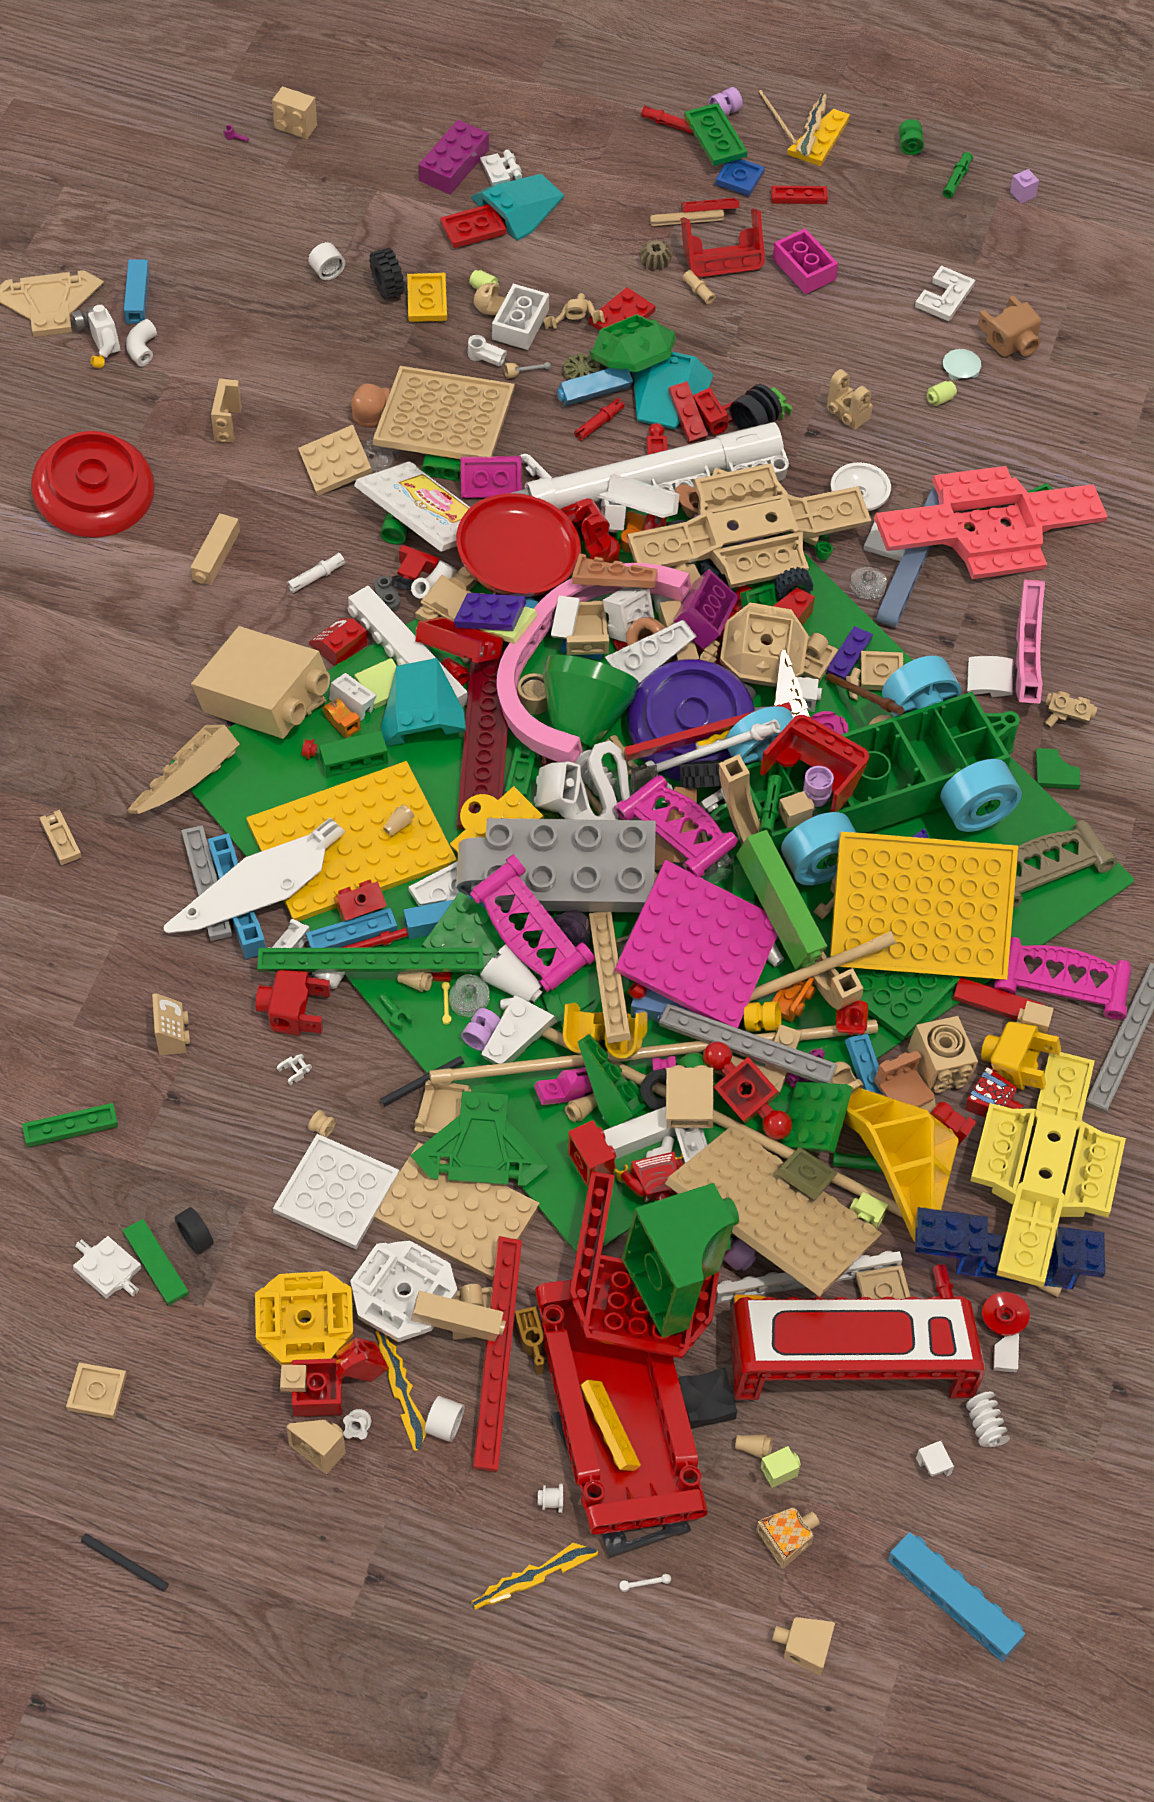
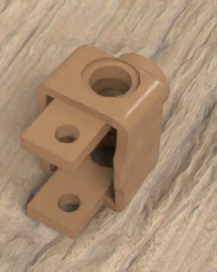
(1013, 329)

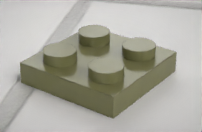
(807, 1173)

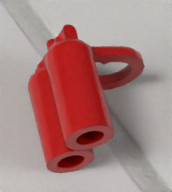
(852, 1018)

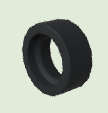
(194, 1230)

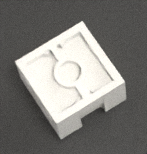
(625, 608)

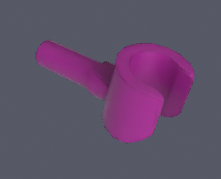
(231, 134)

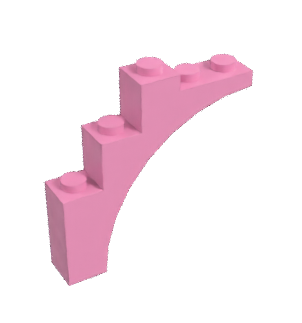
(1028, 637)

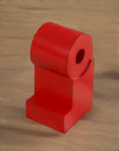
(953, 1120)

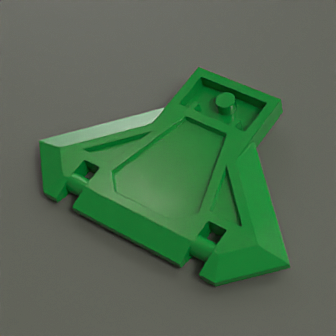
(578, 988)
(480, 1145)

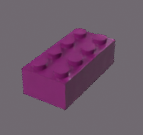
(453, 157)
(707, 608)

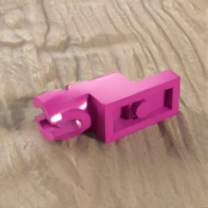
(567, 1087)

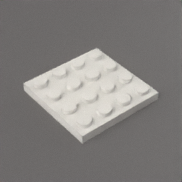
(336, 1191)

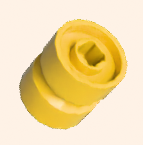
(762, 1016)

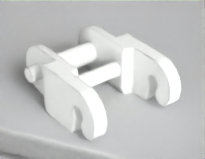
(291, 1062)

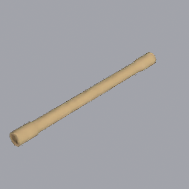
(876, 944)

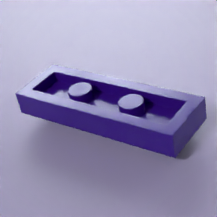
(849, 653)

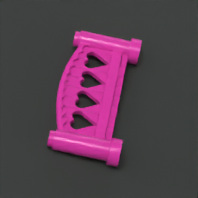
(699, 855)
(508, 882)
(1110, 993)

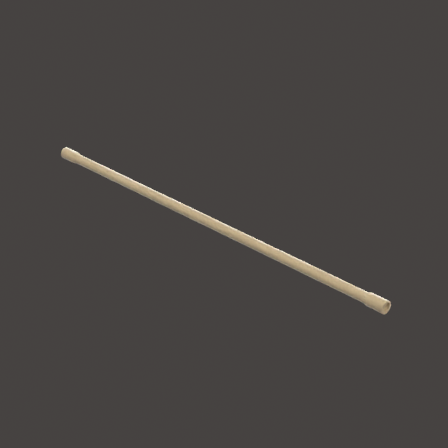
(450, 1075)

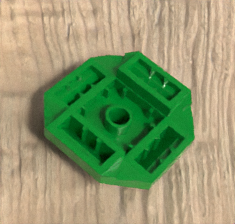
(633, 344)

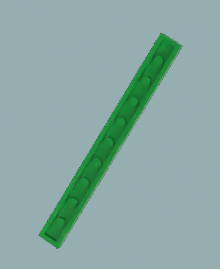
(371, 959)

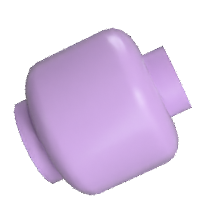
(740, 1254)

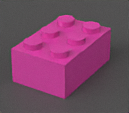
(805, 261)

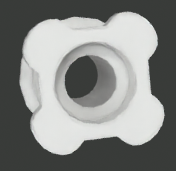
(356, 1424)
(551, 1497)

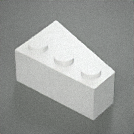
(516, 1031)

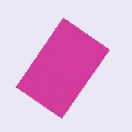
(490, 476)

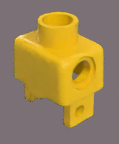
(1016, 1054)

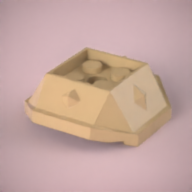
(743, 647)

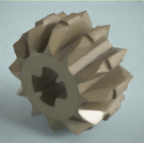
(655, 254)

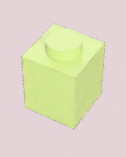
(780, 1466)

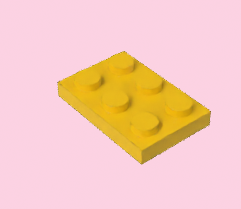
(427, 297)

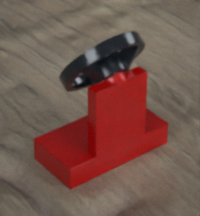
(412, 564)

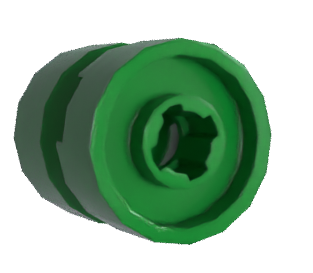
(911, 137)
(393, 530)

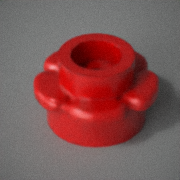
(309, 748)

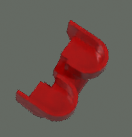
(594, 530)

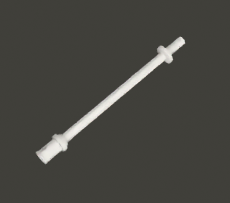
(757, 732)

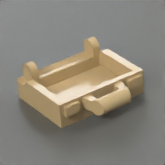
(439, 1107)

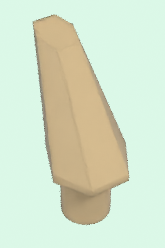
(853, 678)

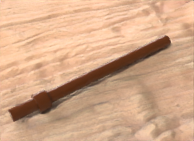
(886, 703)

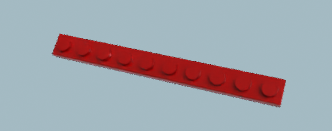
(497, 1357)

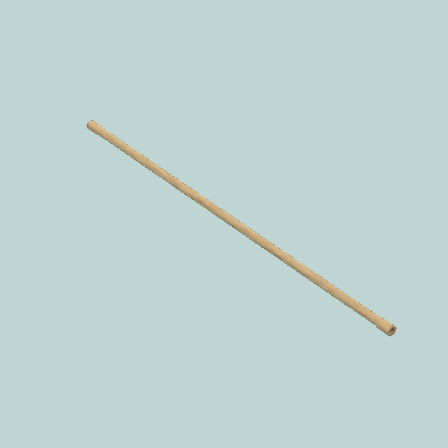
(765, 1141)

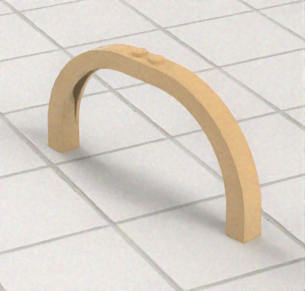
(836, 988)

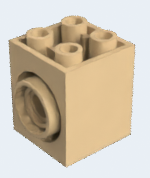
(945, 1054)

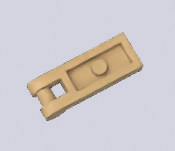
(60, 837)

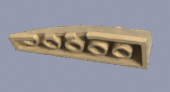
(192, 764)

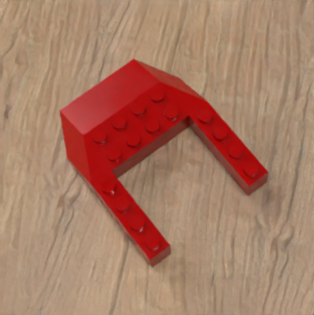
(607, 1296)

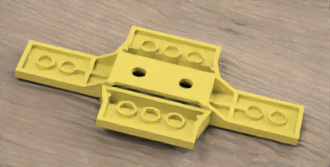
(1037, 1200)

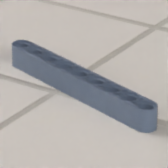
(904, 578)

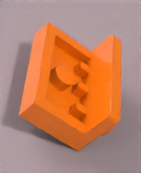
(793, 998)

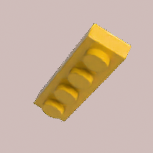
(610, 1425)

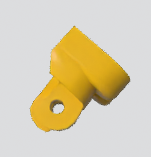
(579, 1024)

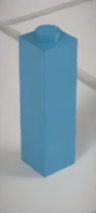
(136, 291)
(593, 385)
(423, 919)

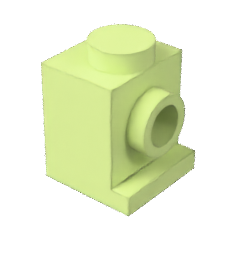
(869, 1209)

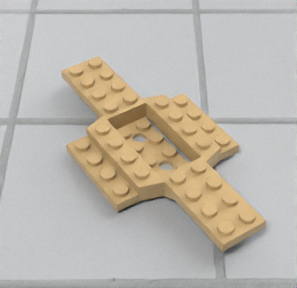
(746, 499)

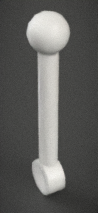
(624, 1585)

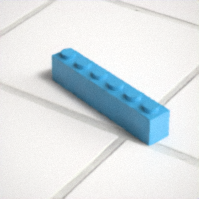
(956, 1596)

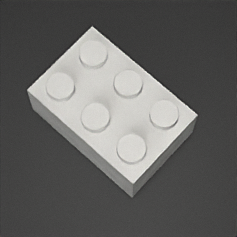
(520, 316)

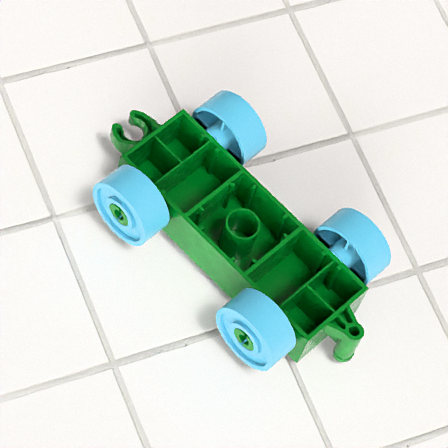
(918, 761)

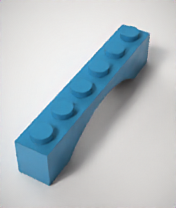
(245, 925)

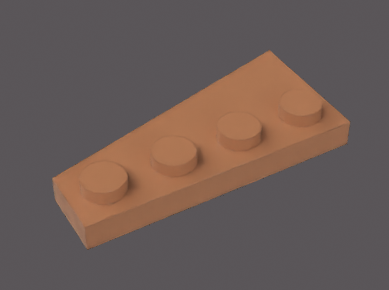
(612, 574)

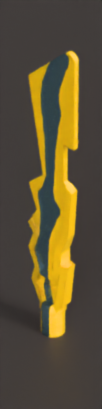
(401, 1388)
(532, 1575)

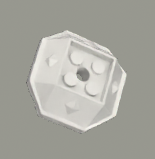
(397, 1269)

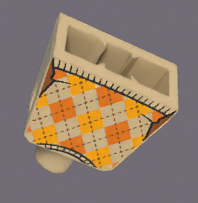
(787, 1534)

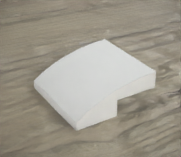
(990, 675)

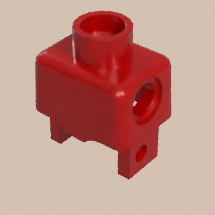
(288, 1002)

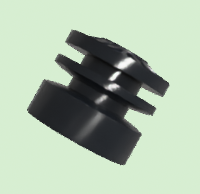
(755, 407)

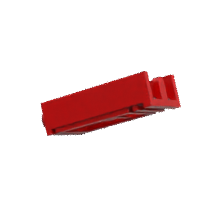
(463, 642)

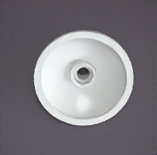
(871, 480)

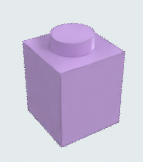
(1024, 186)

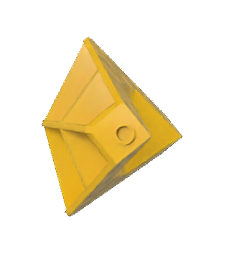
(908, 1146)

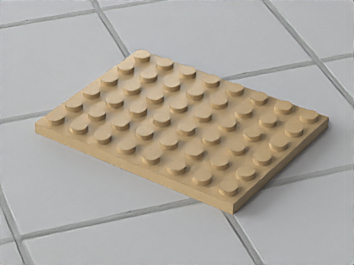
(799, 1234)

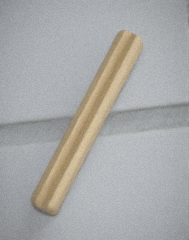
(694, 217)

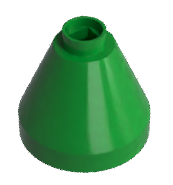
(586, 696)

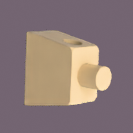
(806, 1642)

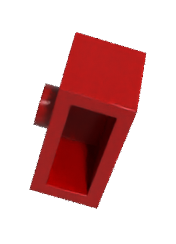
(360, 900)

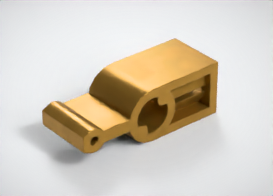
(533, 1332)

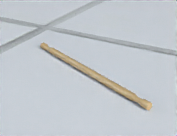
(777, 117)

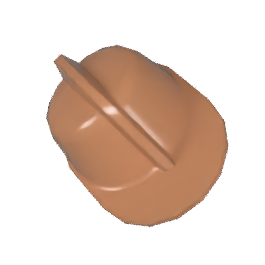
(689, 499)

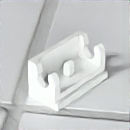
(353, 695)
(294, 936)
(691, 1141)

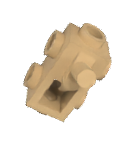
(1063, 706)

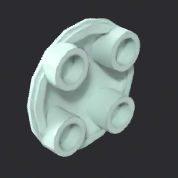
(962, 364)

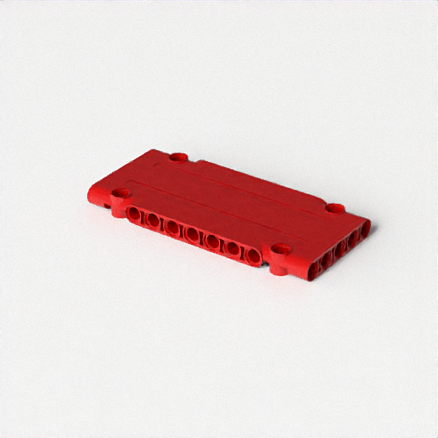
(651, 1410)

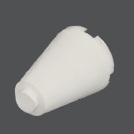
(512, 976)

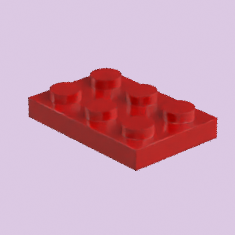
(472, 226)
(623, 306)

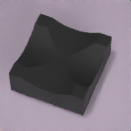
(708, 1398)

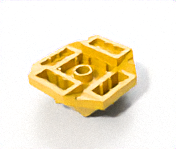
(301, 1296)

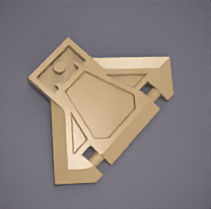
(49, 299)

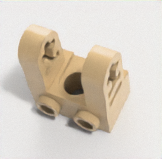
(849, 406)

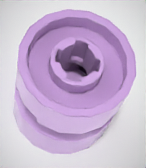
(729, 100)
(818, 785)
(480, 1029)

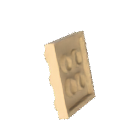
(335, 460)

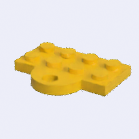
(509, 806)

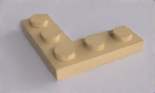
(785, 1036)

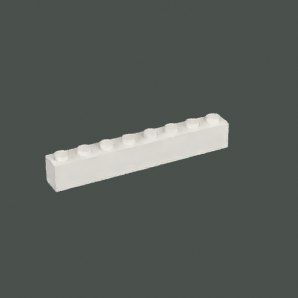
(394, 634)

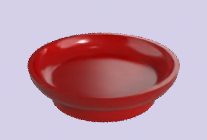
(92, 484)
(517, 544)

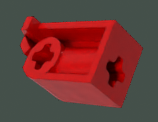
(360, 1360)

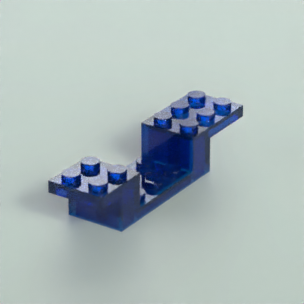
(979, 1252)

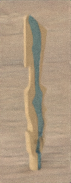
(814, 122)

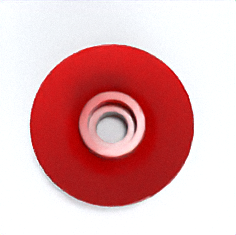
(1005, 1305)

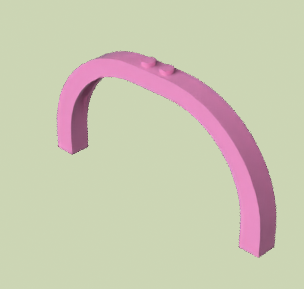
(534, 734)

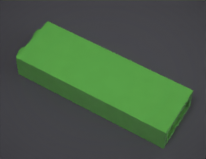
(781, 900)

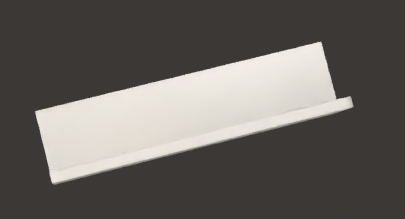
(641, 496)

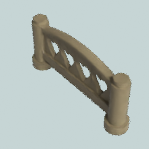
(1090, 852)

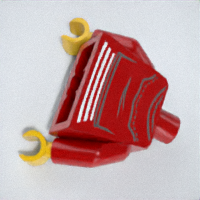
(650, 1174)

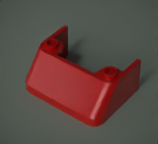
(729, 259)
(819, 746)

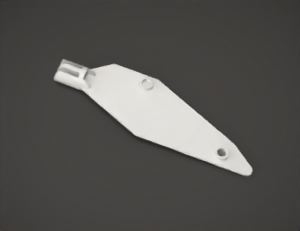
(259, 880)

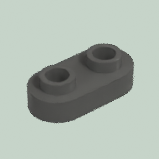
(387, 592)

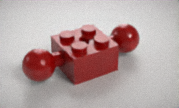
(775, 1123)

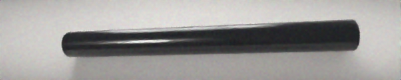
(412, 1086)
(124, 1562)

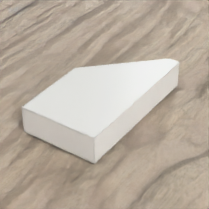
(1006, 1354)

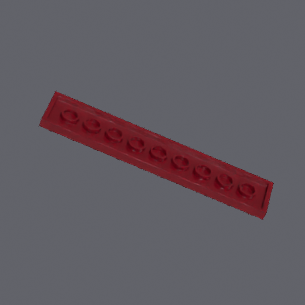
(484, 738)

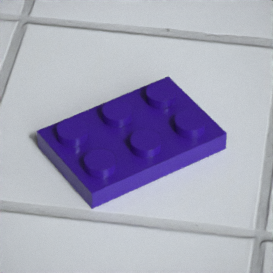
(490, 611)

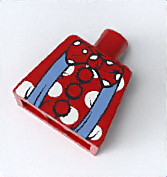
(991, 1089)

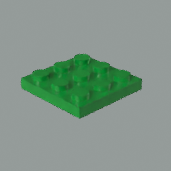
(466, 926)
(817, 1116)

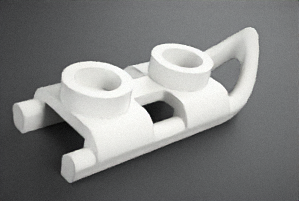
(533, 467)

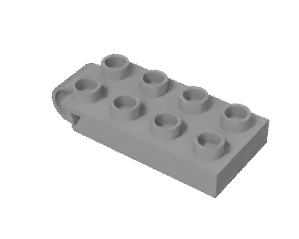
(567, 861)

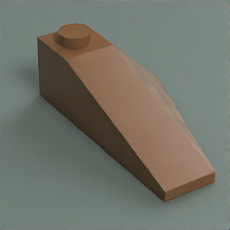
(665, 851)

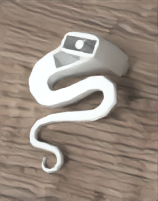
(563, 790)

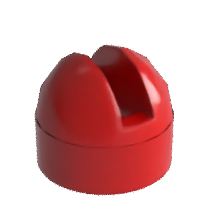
(637, 991)

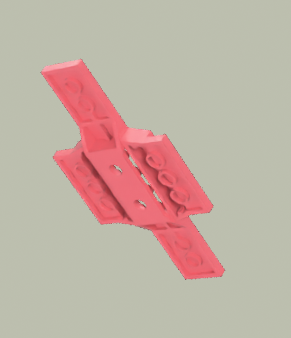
(991, 546)

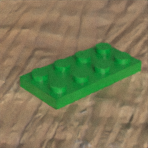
(715, 134)

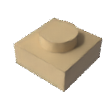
(293, 1378)

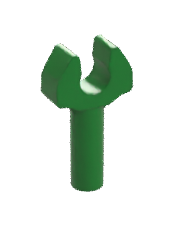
(396, 1012)

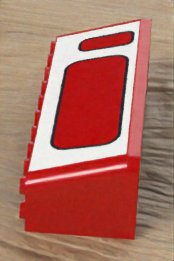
(854, 1341)

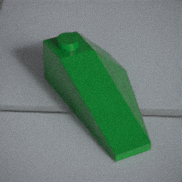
(614, 1094)

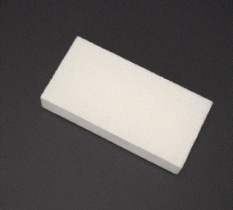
(565, 617)

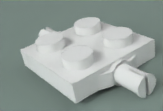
(107, 1267)

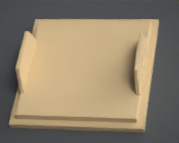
(446, 597)

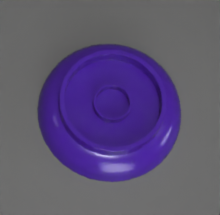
(683, 698)

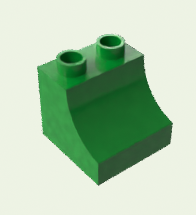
(675, 1248)

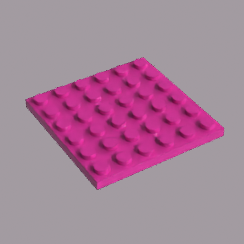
(698, 945)

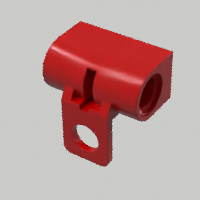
(712, 412)

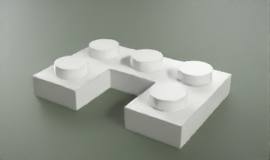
(957, 288)

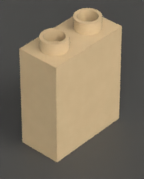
(261, 682)

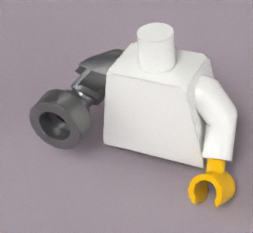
(102, 331)

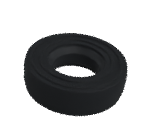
(647, 1088)

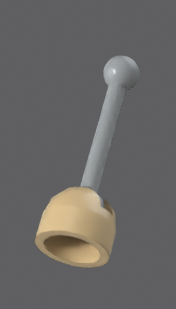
(512, 370)

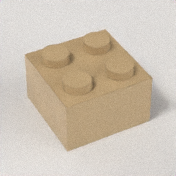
(294, 112)

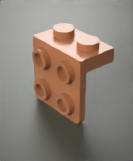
(901, 1080)

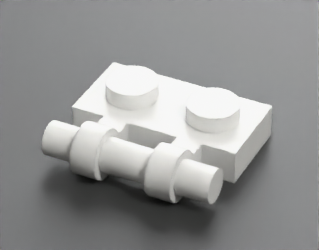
(495, 168)

